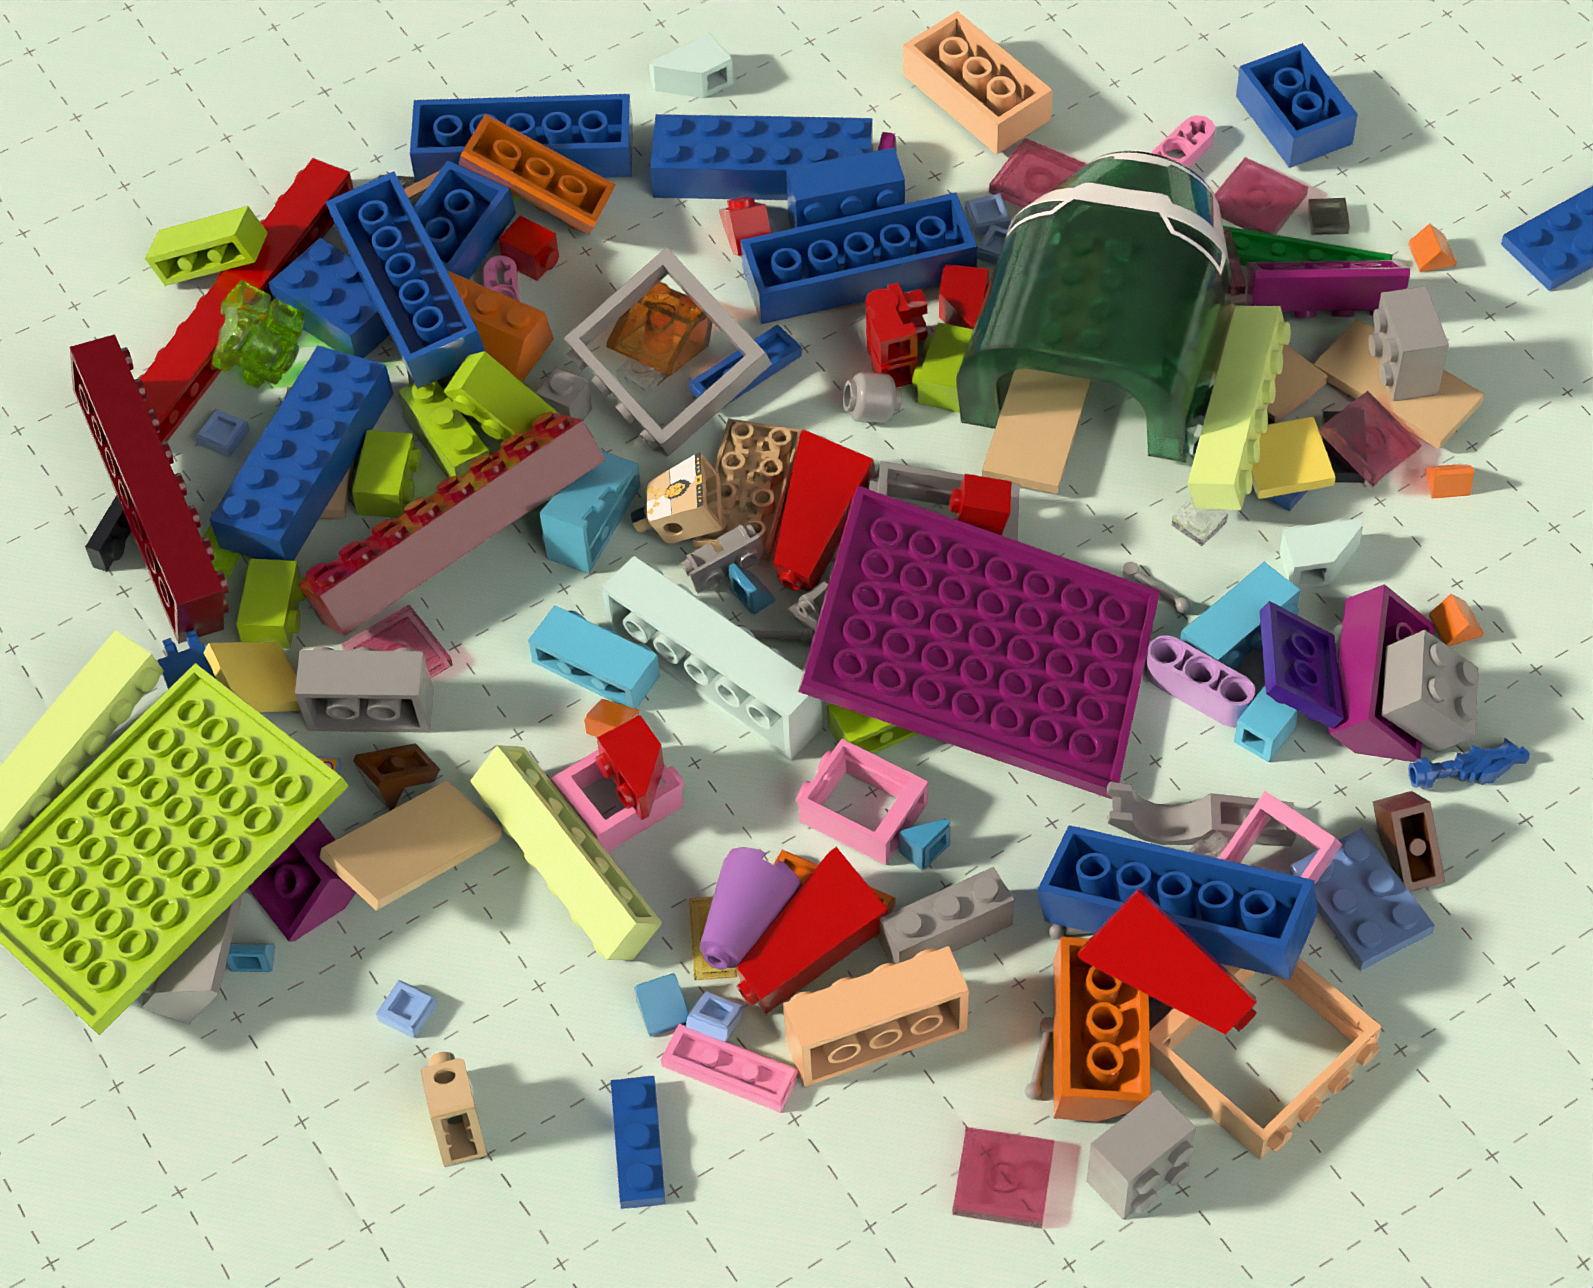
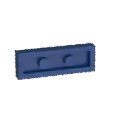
(776, 344)
(637, 1142)

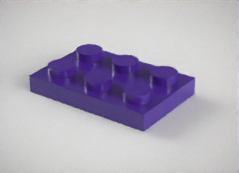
(1300, 665)

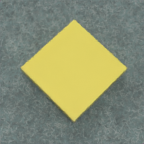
(1291, 459)
(255, 673)

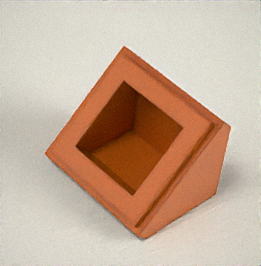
(1431, 249)
(1450, 480)
(1455, 621)

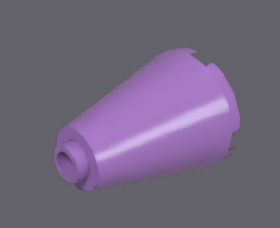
(744, 905)

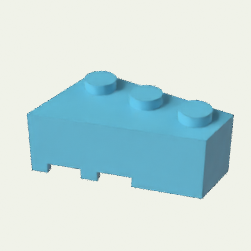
(587, 512)

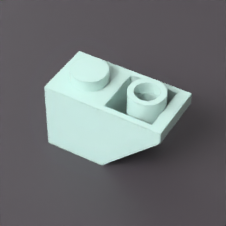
(693, 69)
(1319, 551)

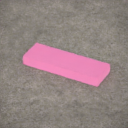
(730, 1068)

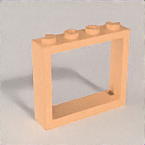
(1324, 1000)

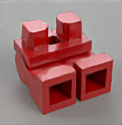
(893, 331)

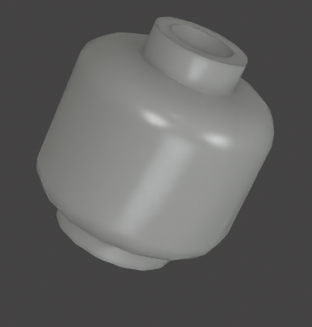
(872, 397)

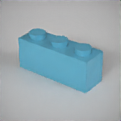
(1233, 624)
(594, 657)

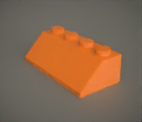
(537, 174)
(508, 328)
(1097, 1040)

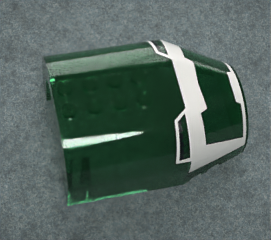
(1110, 284)

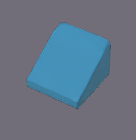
(749, 589)
(925, 842)
(251, 957)
(661, 1004)

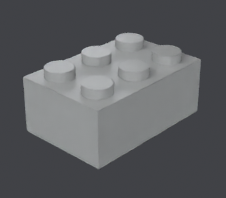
(364, 690)

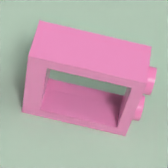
(848, 758)
(1258, 818)
(626, 822)

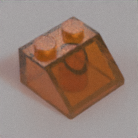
(662, 330)

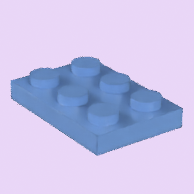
(1366, 902)

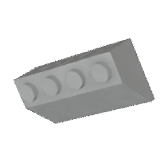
(196, 974)

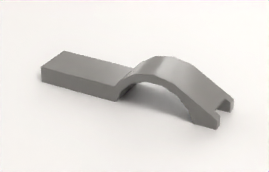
(1188, 822)

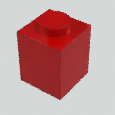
(530, 247)
(982, 502)

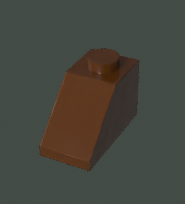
(1410, 839)

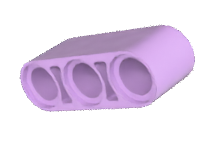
(1190, 664)

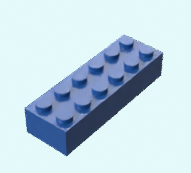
(583, 128)
(745, 153)
(854, 255)
(405, 279)
(302, 456)
(1230, 908)

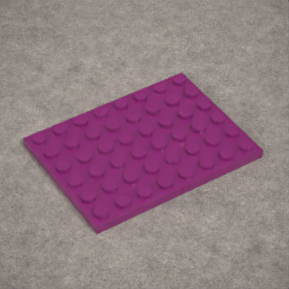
(981, 642)

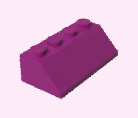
(1324, 285)
(1369, 625)
(300, 888)

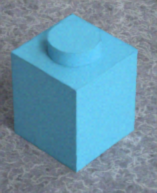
(1265, 726)

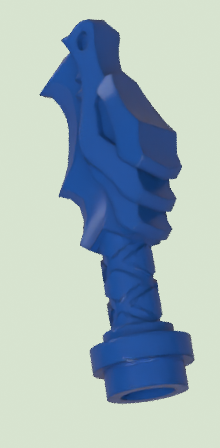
(1477, 765)

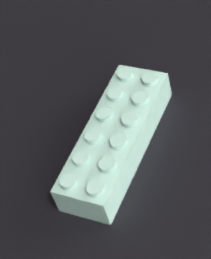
(713, 656)

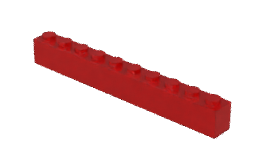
(185, 365)

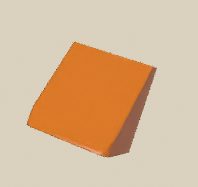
(607, 716)

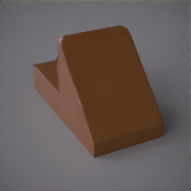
(393, 769)

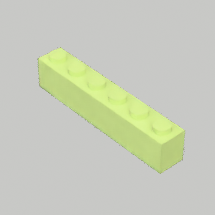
(1238, 408)
(73, 731)
(565, 853)

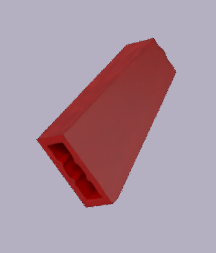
(817, 508)
(811, 934)
(1165, 962)

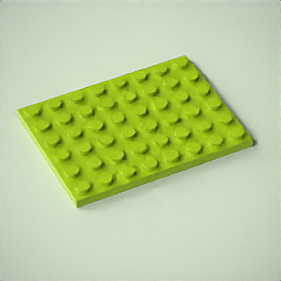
(155, 844)

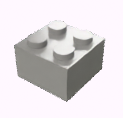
(1408, 343)
(1430, 691)
(1141, 1155)

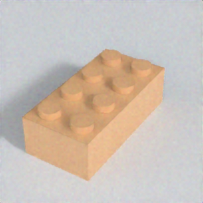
(977, 82)
(876, 1015)

